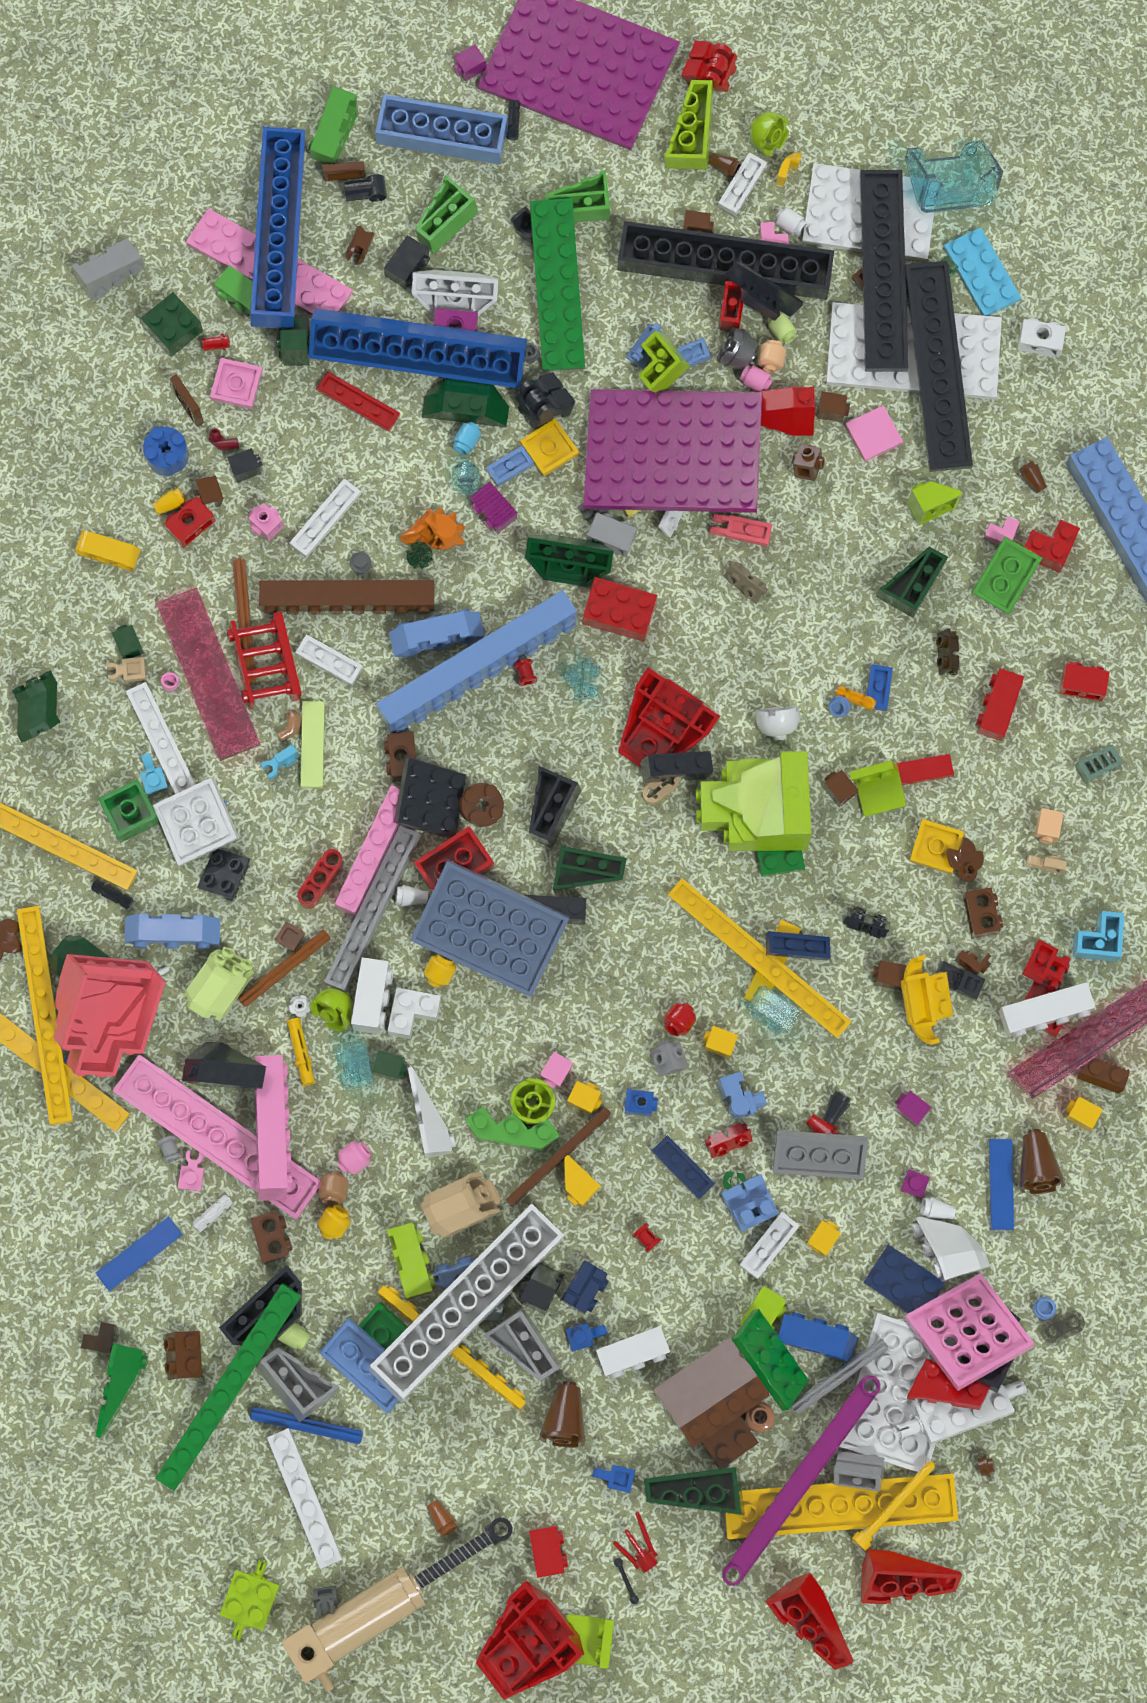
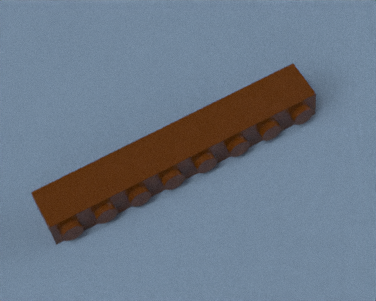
(346, 595)

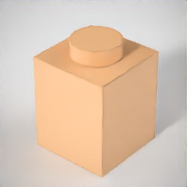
(1048, 826)

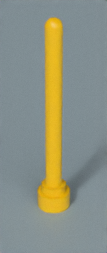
(864, 1538)

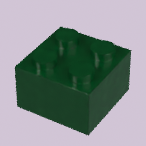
(171, 324)

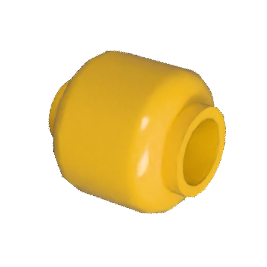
(439, 971)
(334, 1222)

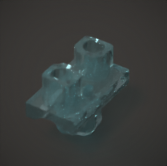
(580, 677)

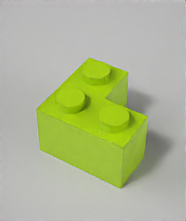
(667, 362)

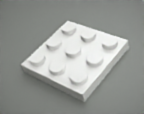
(196, 821)

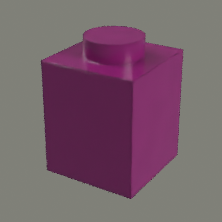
(469, 63)
(911, 1108)

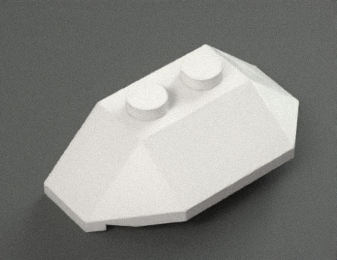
(454, 290)

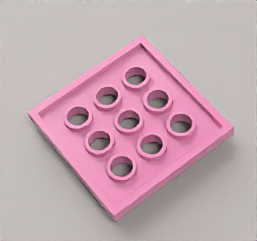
(991, 1306)

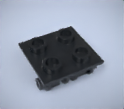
(224, 874)
(857, 915)

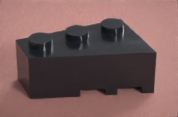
(552, 805)
(540, 1289)

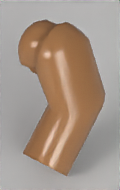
(292, 728)

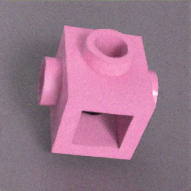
(265, 521)

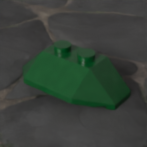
(466, 403)
(568, 559)

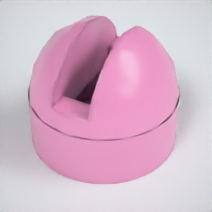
(172, 679)

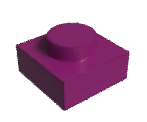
(915, 1184)

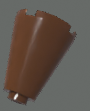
(1039, 1165)
(565, 1418)

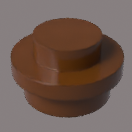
(986, 1466)

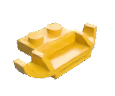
(925, 999)

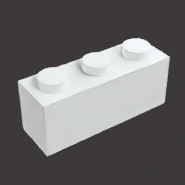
(633, 1352)

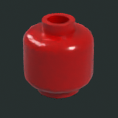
(679, 1019)

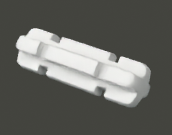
(212, 1213)

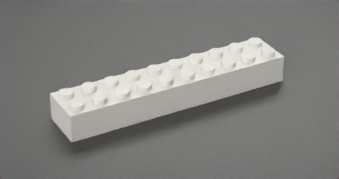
(466, 1303)

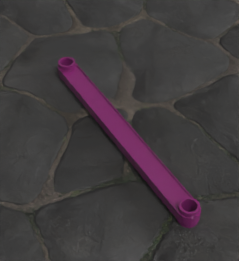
(801, 1480)

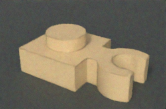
(131, 670)
(1050, 864)

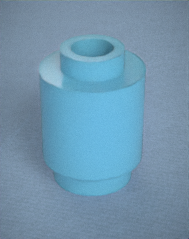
(466, 438)

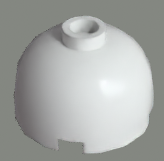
(777, 721)

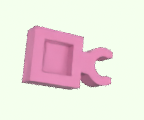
(191, 1176)

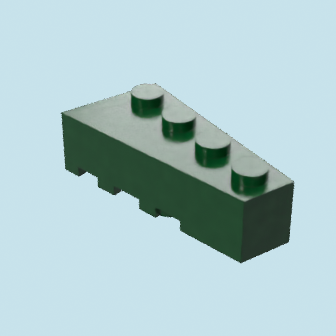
(703, 1490)

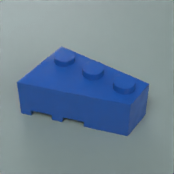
(818, 1337)

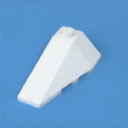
(432, 1128)

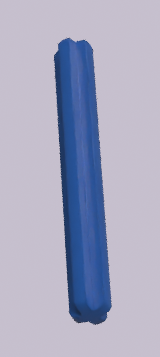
(306, 1425)

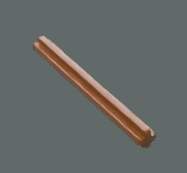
(243, 608)

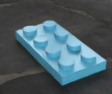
(982, 272)

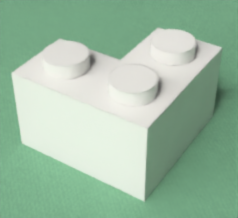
(411, 1005)

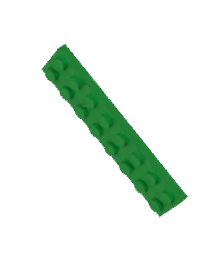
(557, 284)

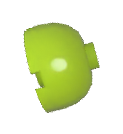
(770, 128)
(334, 1007)
(532, 1101)

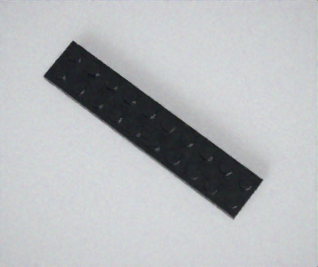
(883, 271)
(938, 366)

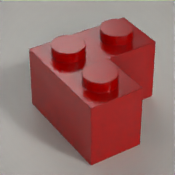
(1054, 549)

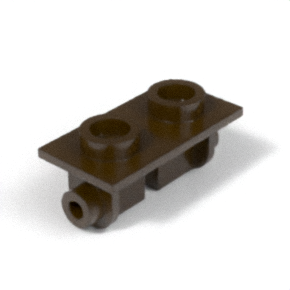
(947, 642)

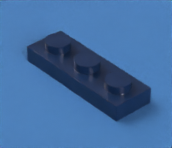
(797, 945)
(683, 1167)

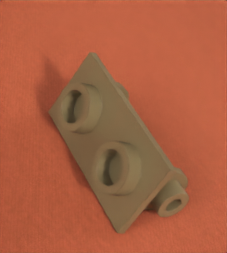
(751, 588)

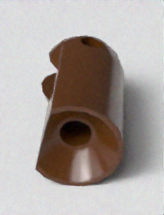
(359, 244)

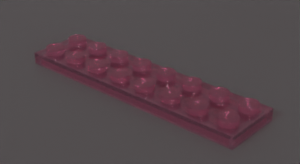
(208, 674)
(1082, 1043)

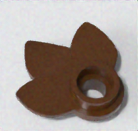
(965, 859)
(8, 940)

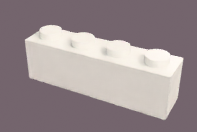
(1047, 1009)

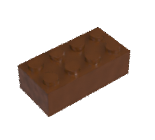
(729, 1443)

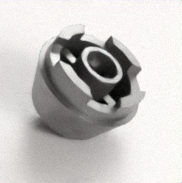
(738, 349)

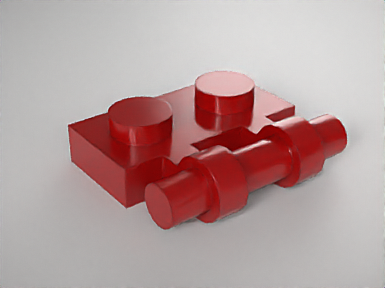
(1039, 965)

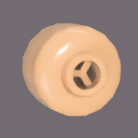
(771, 356)

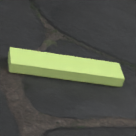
(312, 744)

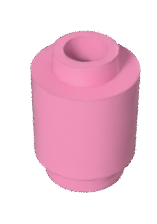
(756, 378)

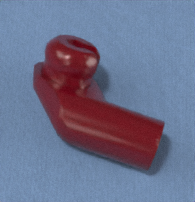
(221, 442)

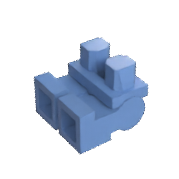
(739, 1102)
(749, 1205)

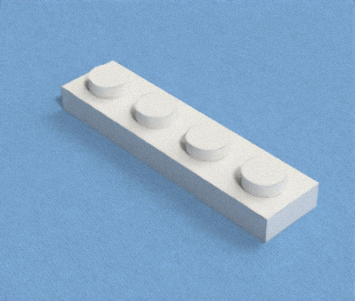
(325, 518)

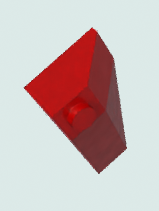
(789, 410)
(896, 1575)
(808, 1611)

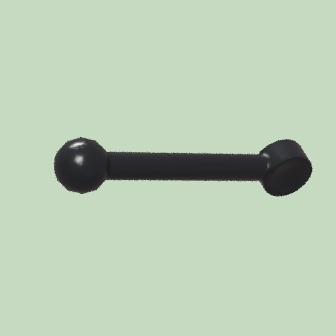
(618, 1562)

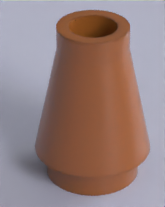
(441, 1518)

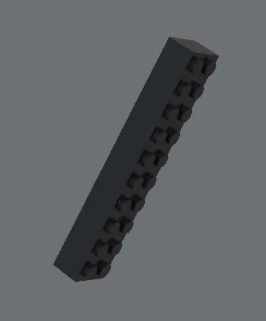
(709, 256)

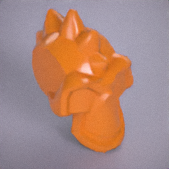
(436, 530)

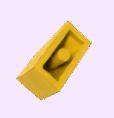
(578, 1183)

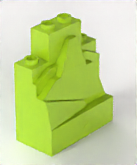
(759, 803)

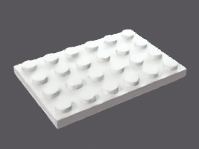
(835, 215)
(896, 1371)

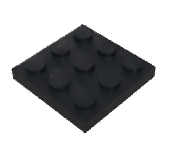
(429, 798)

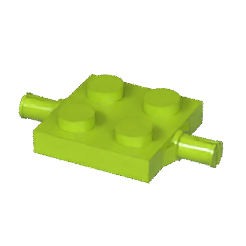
(249, 1600)

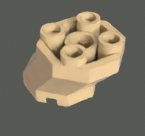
(460, 1205)

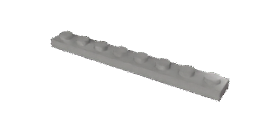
(372, 909)

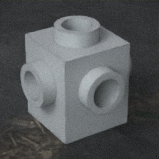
(669, 1057)

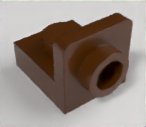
(970, 963)

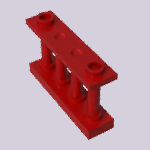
(281, 646)

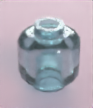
(465, 477)

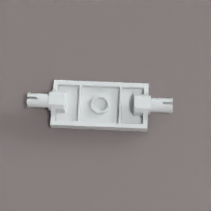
(945, 1421)

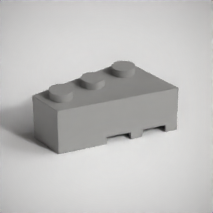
(108, 270)
(525, 1345)
(295, 1384)

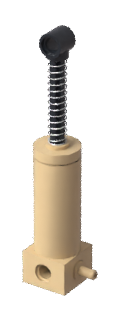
(375, 1611)

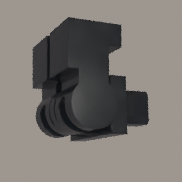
(544, 399)

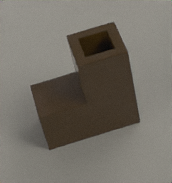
(103, 1341)

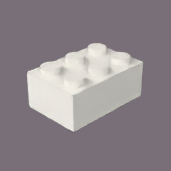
(372, 996)

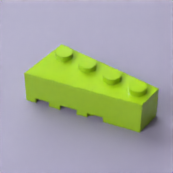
(691, 139)

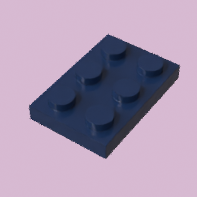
(903, 1280)

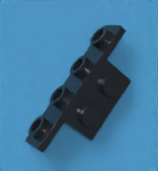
(762, 293)

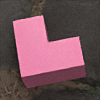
(768, 234)
(996, 534)

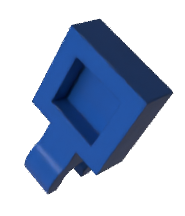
(581, 1336)
(618, 1478)

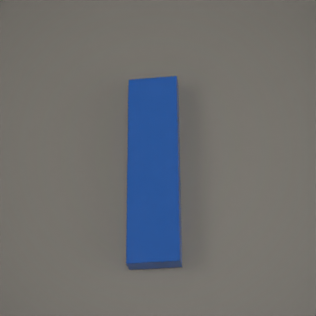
(1001, 1184)
(139, 1254)

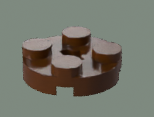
(475, 815)

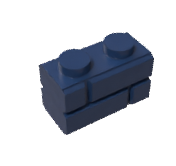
(584, 1288)

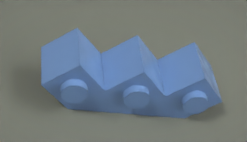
(436, 633)
(172, 930)

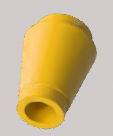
(170, 501)

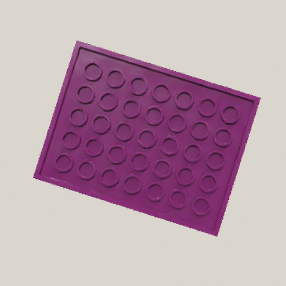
(580, 67)
(673, 451)

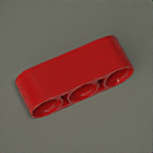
(320, 868)

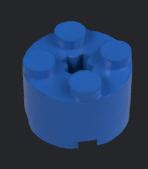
(161, 440)

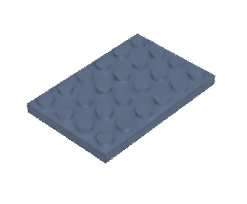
(489, 928)

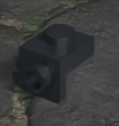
(522, 224)

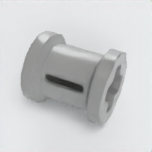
(169, 1149)

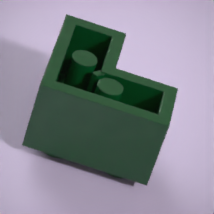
(294, 343)

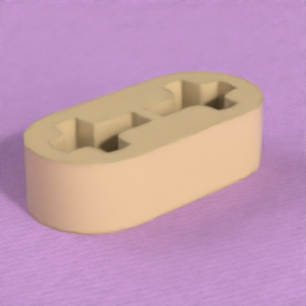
(662, 793)

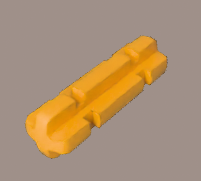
(856, 698)

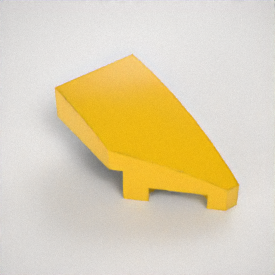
(791, 161)

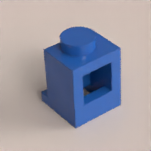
(634, 1108)

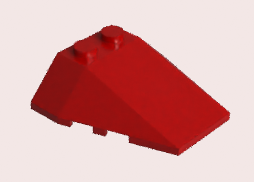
(664, 719)
(529, 1643)

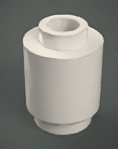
(790, 221)

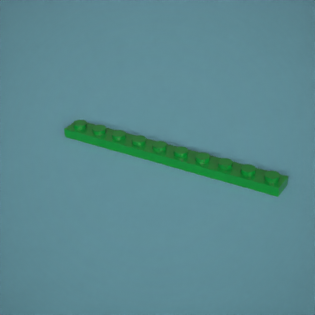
(228, 1387)

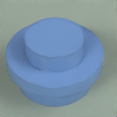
(839, 706)
(1044, 1308)

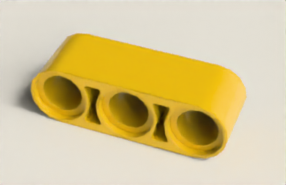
(107, 550)

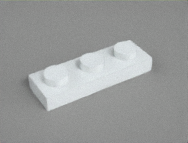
(742, 184)
(329, 660)
(769, 1245)

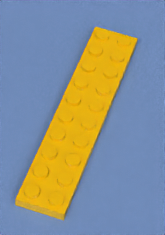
(846, 1508)

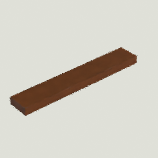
(558, 1157)

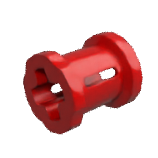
(525, 672)
(646, 1237)

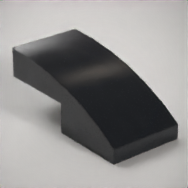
(962, 981)

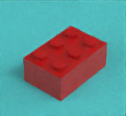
(619, 609)
(461, 849)

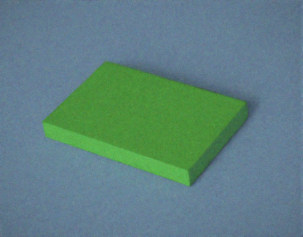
(1007, 575)

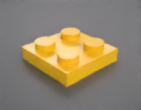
(549, 447)
(932, 845)

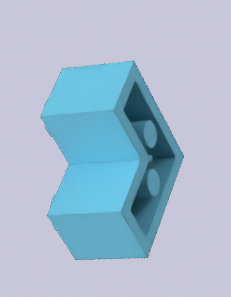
(1105, 942)

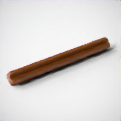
(284, 968)

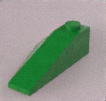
(124, 1369)

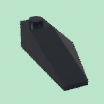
(222, 1066)

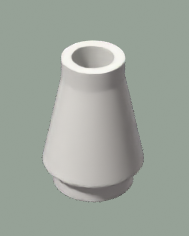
(410, 896)
(936, 1209)

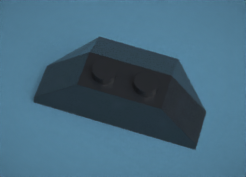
(245, 1318)

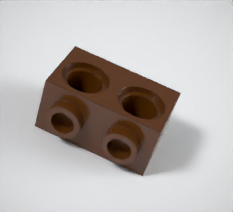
(976, 912)
(265, 1239)

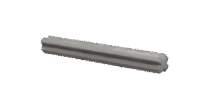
(839, 1376)

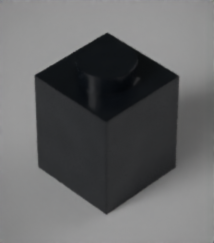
(245, 465)

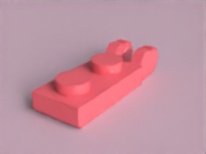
(742, 529)

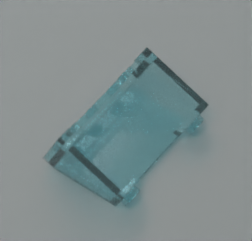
(954, 181)

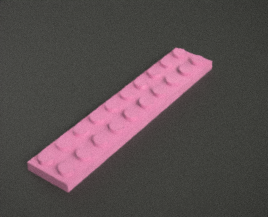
(207, 1130)

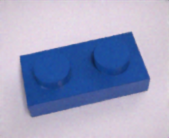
(879, 685)

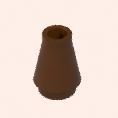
(725, 164)
(1033, 477)

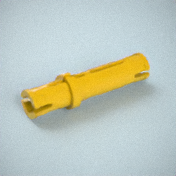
(303, 1061)

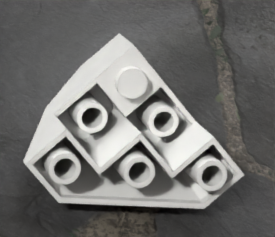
(950, 1247)

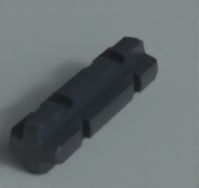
(513, 120)
(111, 894)

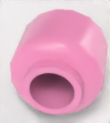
(354, 1157)

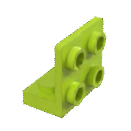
(879, 788)
(595, 1639)

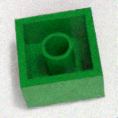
(129, 810)

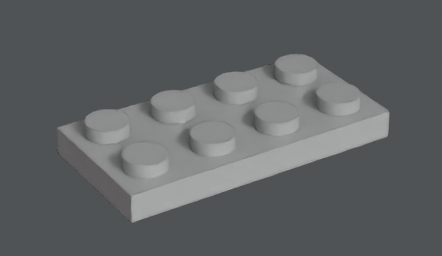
(820, 1154)

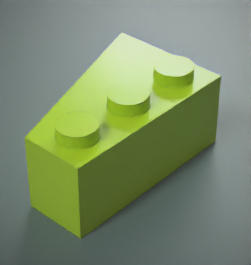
(411, 1260)

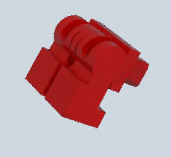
(710, 63)

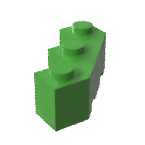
(511, 1131)

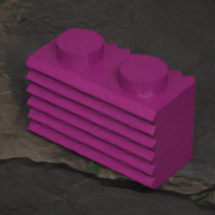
(493, 508)

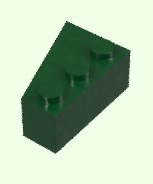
(912, 584)

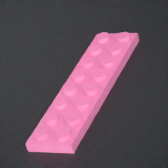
(235, 247)

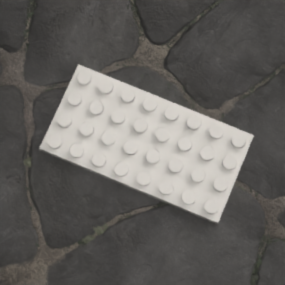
(977, 345)

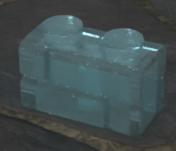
(773, 1010)
(355, 1065)

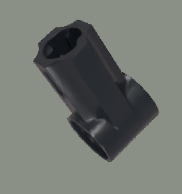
(371, 188)

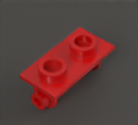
(720, 1145)

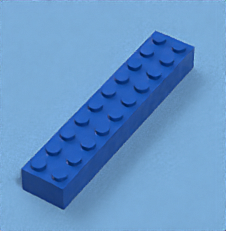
(278, 228)
(417, 348)

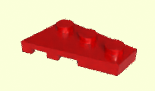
(935, 1387)

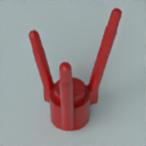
(645, 1559)

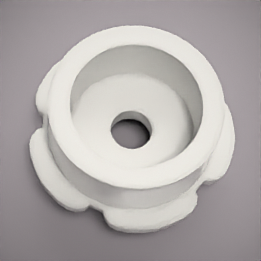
(295, 1001)

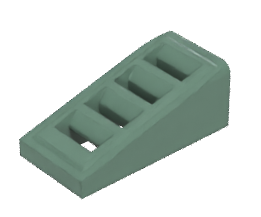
(1084, 771)

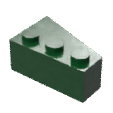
(587, 868)

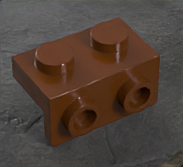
(183, 1355)

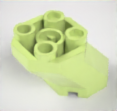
(218, 984)

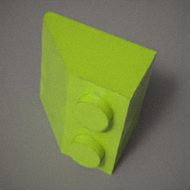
(932, 500)

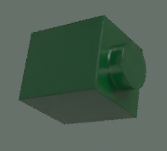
(127, 642)
(389, 1066)

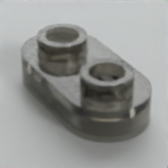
(1062, 1326)

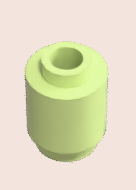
(782, 329)
(295, 1337)

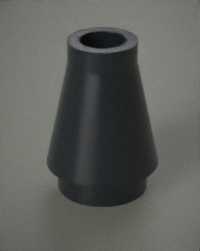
(836, 1107)

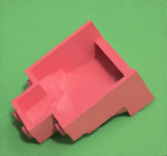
(105, 1011)

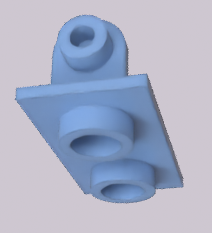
(637, 353)
(447, 1273)

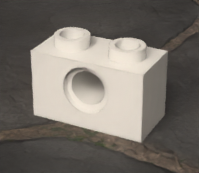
(1032, 343)

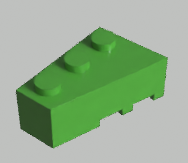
(334, 126)
(589, 198)
(446, 215)

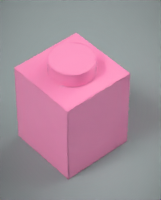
(556, 1070)

